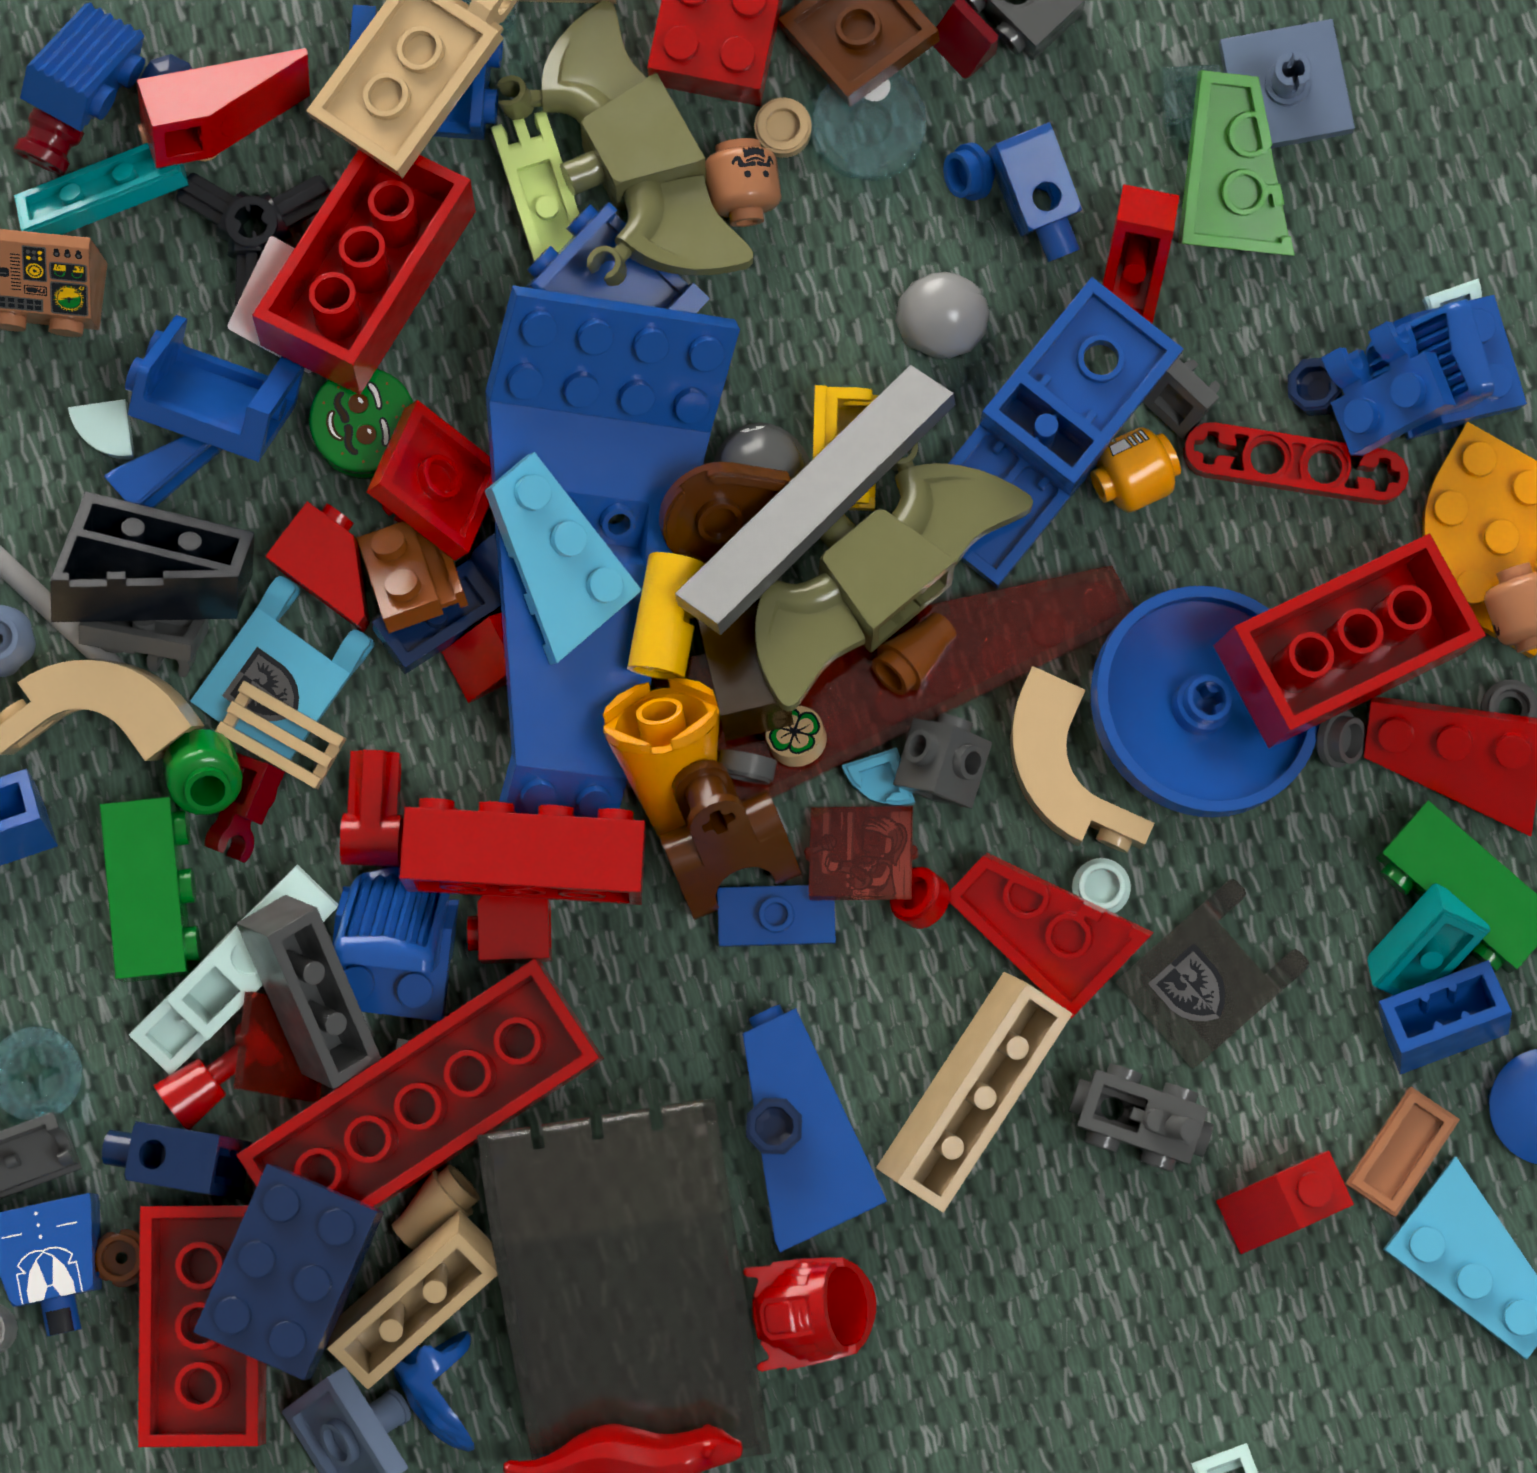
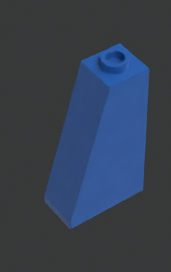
(826, 1172)

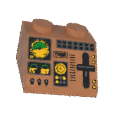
(50, 282)

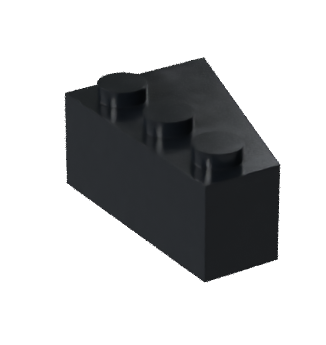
(148, 565)

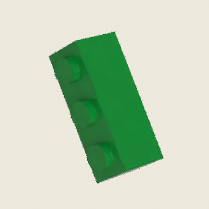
(1440, 852)
(149, 889)

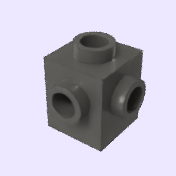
(943, 761)

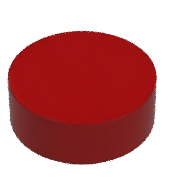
(928, 900)

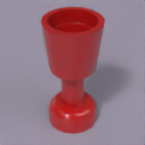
(198, 1087)

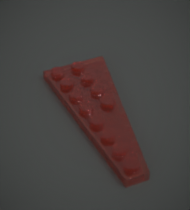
(995, 643)

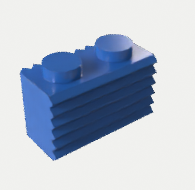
(84, 67)

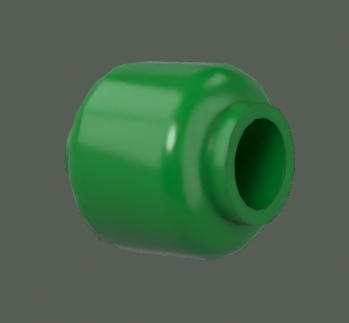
(202, 772)

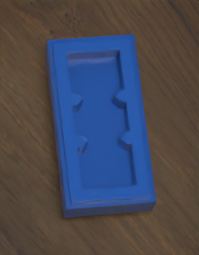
(773, 917)

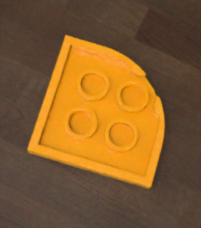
(1483, 514)

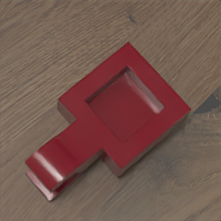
(251, 805)

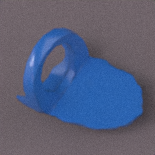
(416, 1378)

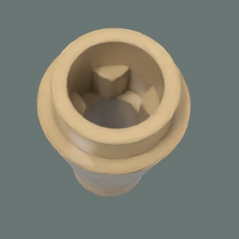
(434, 1204)

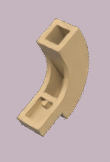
(130, 696)
(1045, 774)

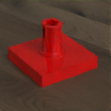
(433, 480)

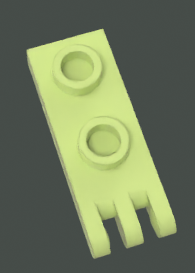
(537, 184)

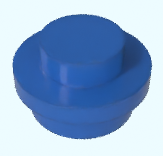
(969, 172)

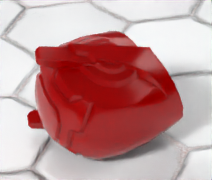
(811, 1310)

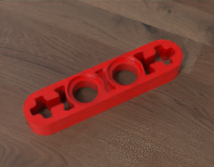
(1294, 471)

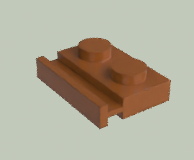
(409, 576)

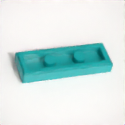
(96, 192)

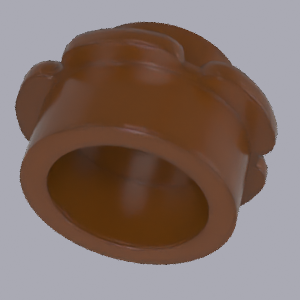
(105, 1259)

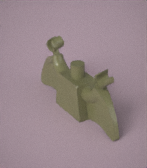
(634, 149)
(879, 572)

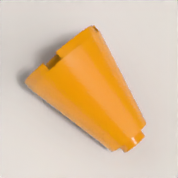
(659, 736)

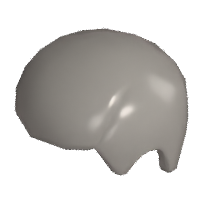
(942, 315)

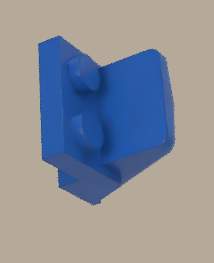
(1473, 358)
(395, 945)

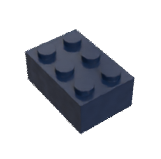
(288, 1272)

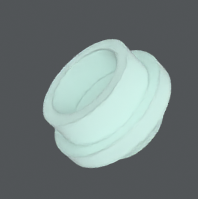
(1103, 884)

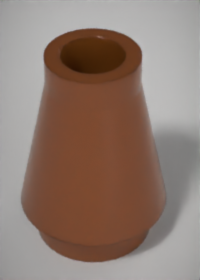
(910, 656)

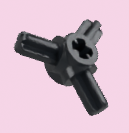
(233, 212)

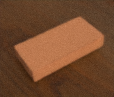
(1402, 1151)

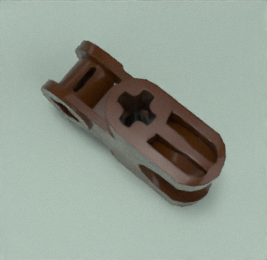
(722, 835)

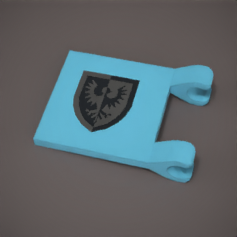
(281, 666)

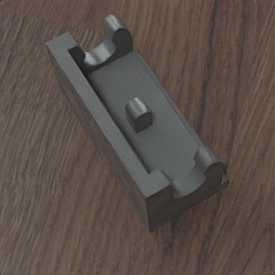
(36, 1153)

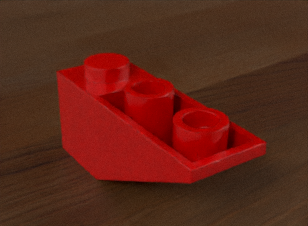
(214, 106)

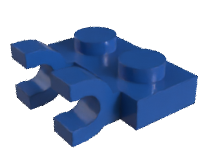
(1393, 402)

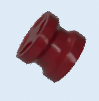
(47, 142)

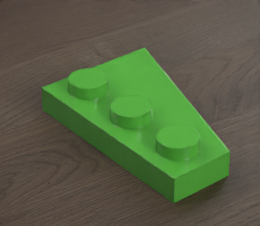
(1231, 172)

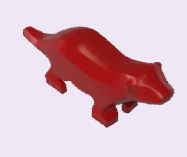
(634, 1450)

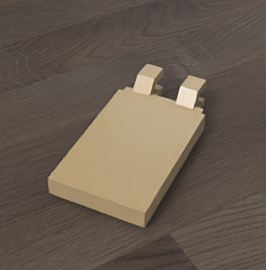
(408, 75)

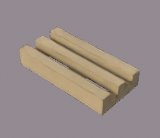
(237, 710)

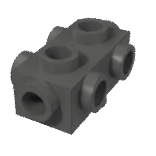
(1160, 1123)

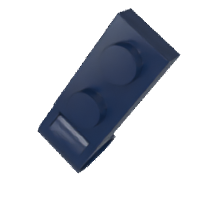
(426, 639)

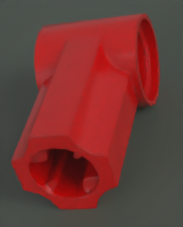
(372, 826)

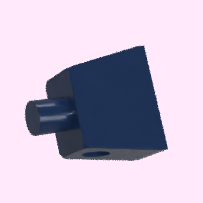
(178, 1159)

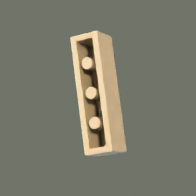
(974, 1091)

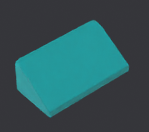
(1426, 942)

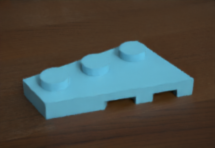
(561, 558)
(1470, 1259)

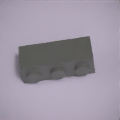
(309, 991)

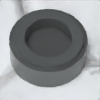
(748, 766)

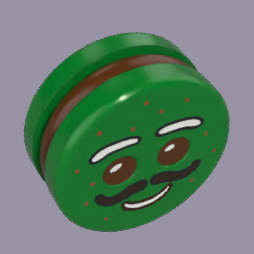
(354, 427)

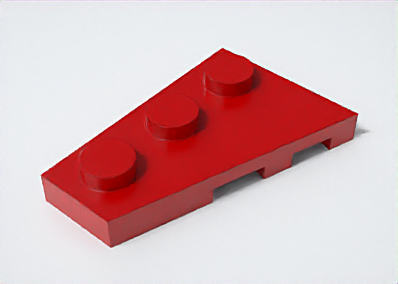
(1461, 753)
(1046, 931)

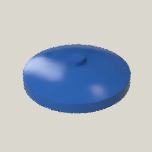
(1175, 713)

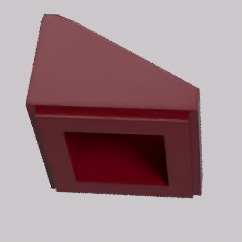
(965, 39)

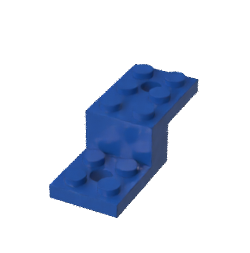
(1060, 417)

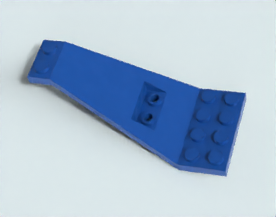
(617, 413)

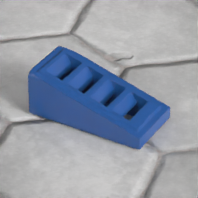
(161, 471)

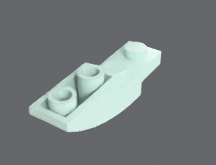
(216, 985)

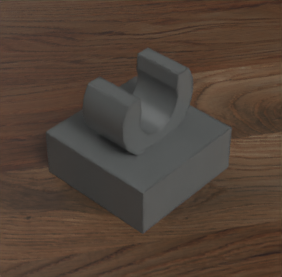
(1182, 397)

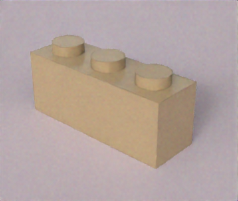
(413, 1299)

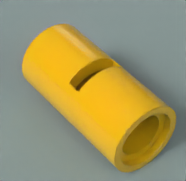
(662, 627)

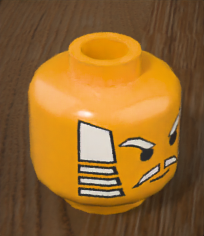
(1136, 470)

